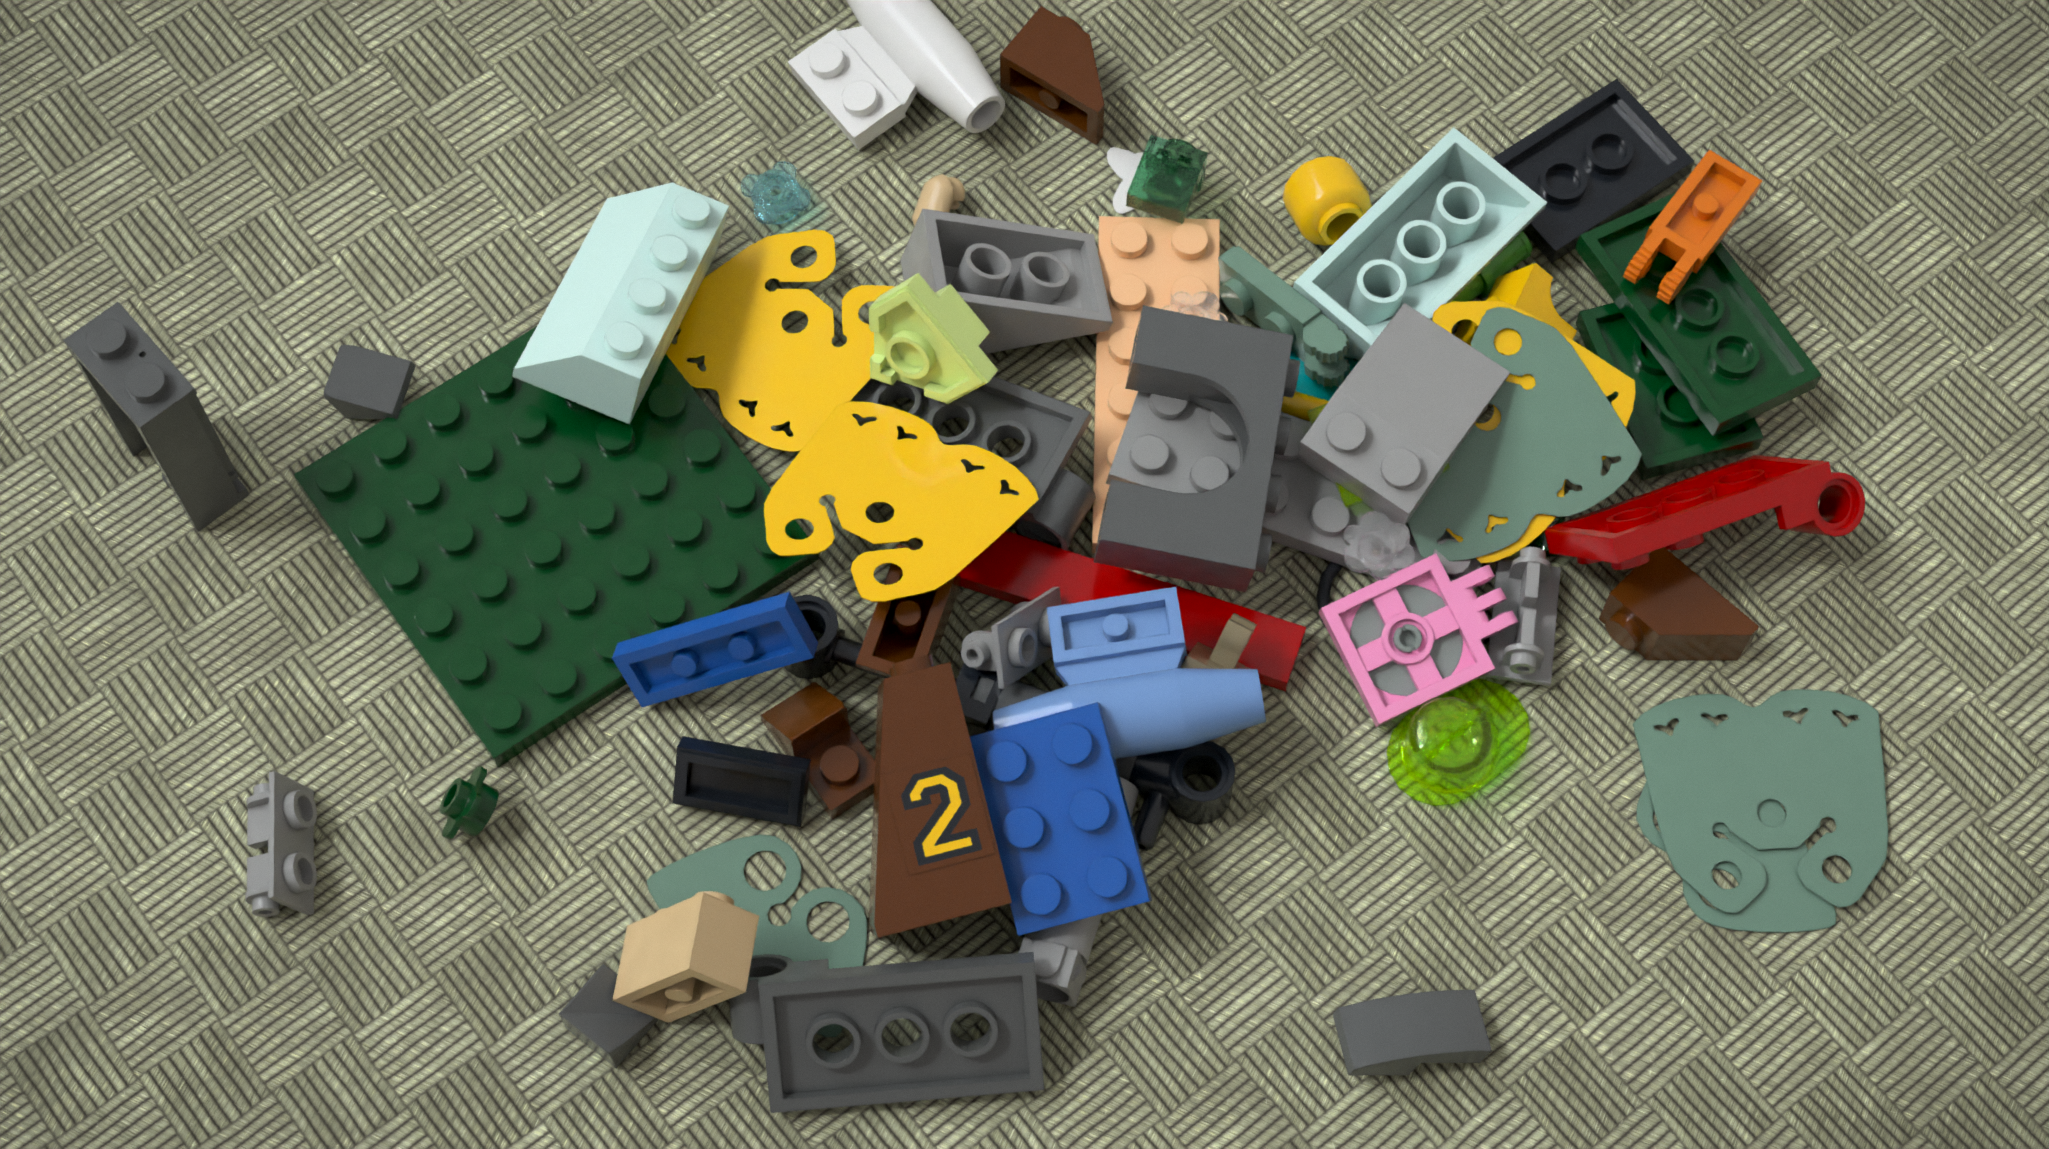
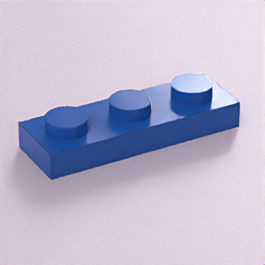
(715, 649)

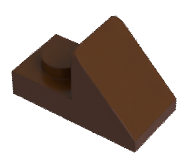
(817, 728)

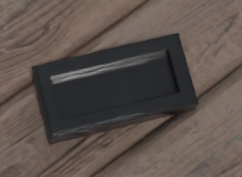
(741, 781)

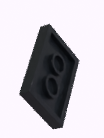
(1593, 166)

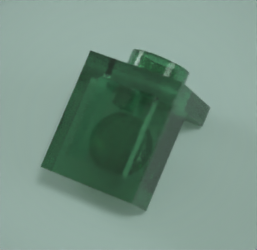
(1167, 178)

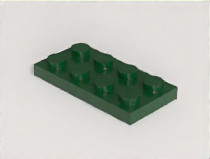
(1713, 337)

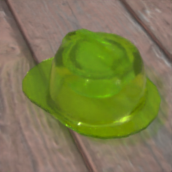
(1457, 743)

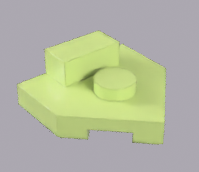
(928, 341)

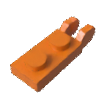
(1694, 222)

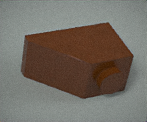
(1056, 73)
(1675, 615)
(906, 625)

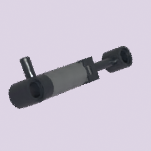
(1155, 775)

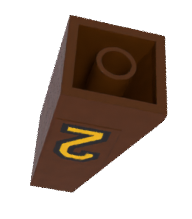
(930, 814)

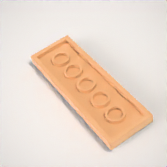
(1140, 265)

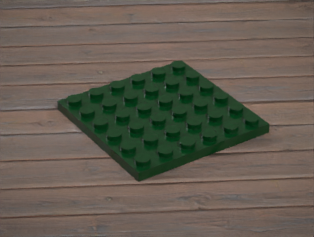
(544, 534)

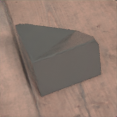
(603, 1023)

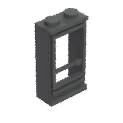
(157, 410)

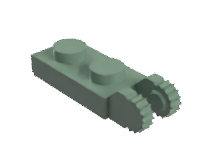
(1275, 306)

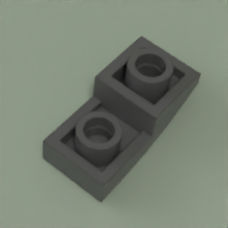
(1411, 1029)

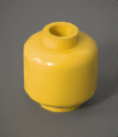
(1325, 199)

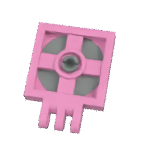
(1415, 635)

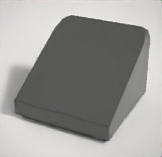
(368, 383)

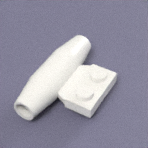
(875, 70)

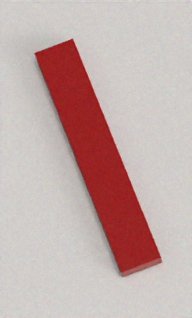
(1024, 568)

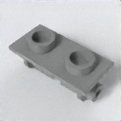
(1532, 592)
(1015, 642)
(284, 820)

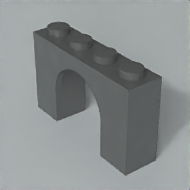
(1242, 379)

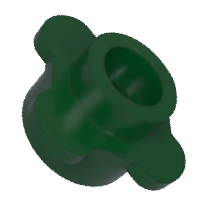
(468, 804)

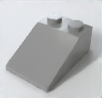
(1016, 277)
(1401, 414)

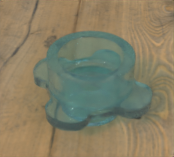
(780, 207)

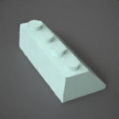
(1420, 241)
(624, 298)

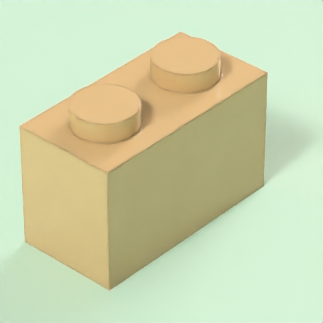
(686, 957)

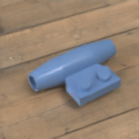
(1130, 662)

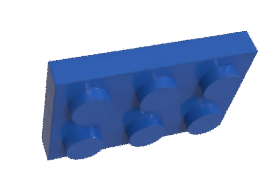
(1060, 819)

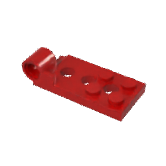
(1687, 509)

